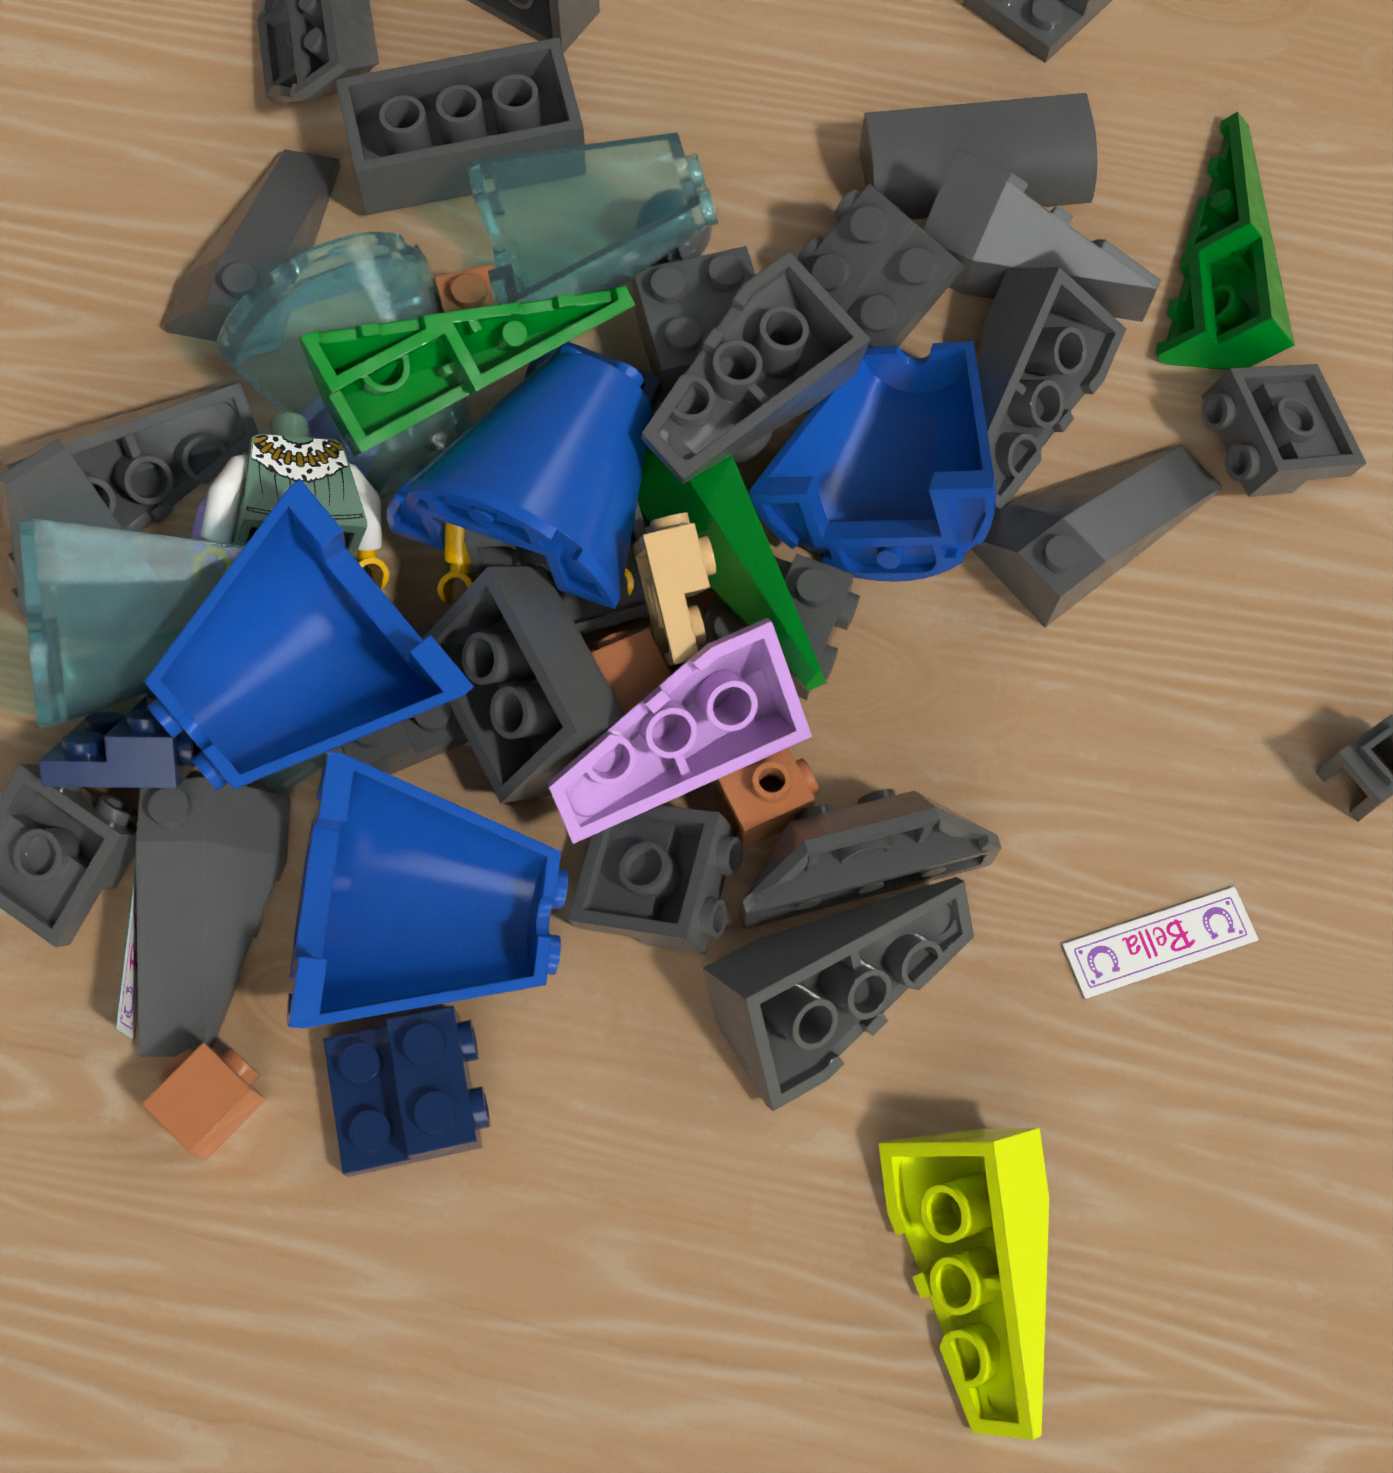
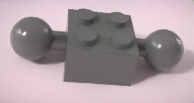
(682, 305)

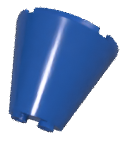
(888, 468)
(545, 472)
(294, 654)
(415, 902)

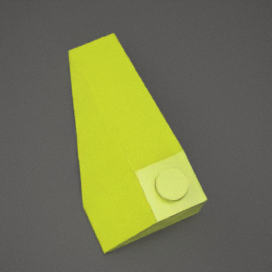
(980, 1240)

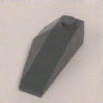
(1035, 362)

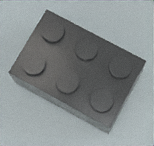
(532, 677)

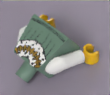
(274, 461)

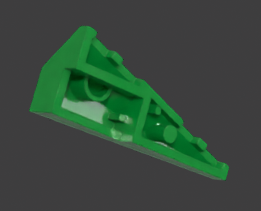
(1232, 287)
(403, 371)
(745, 565)

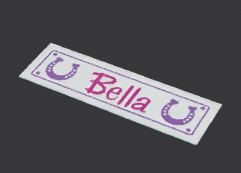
(1160, 942)
(128, 995)

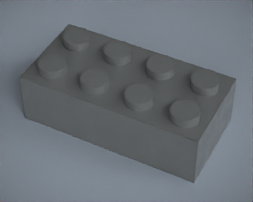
(427, 119)

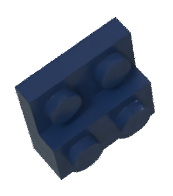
(120, 752)
(405, 1091)

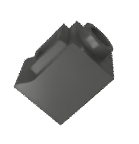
(1366, 767)

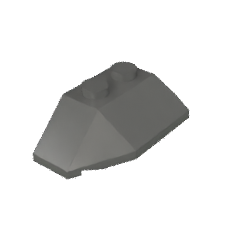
(313, 45)
(863, 853)

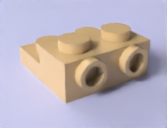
(671, 567)

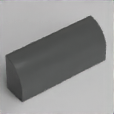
(1037, 138)

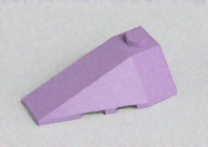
(695, 727)

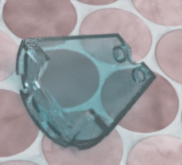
(587, 214)
(335, 288)
(107, 609)

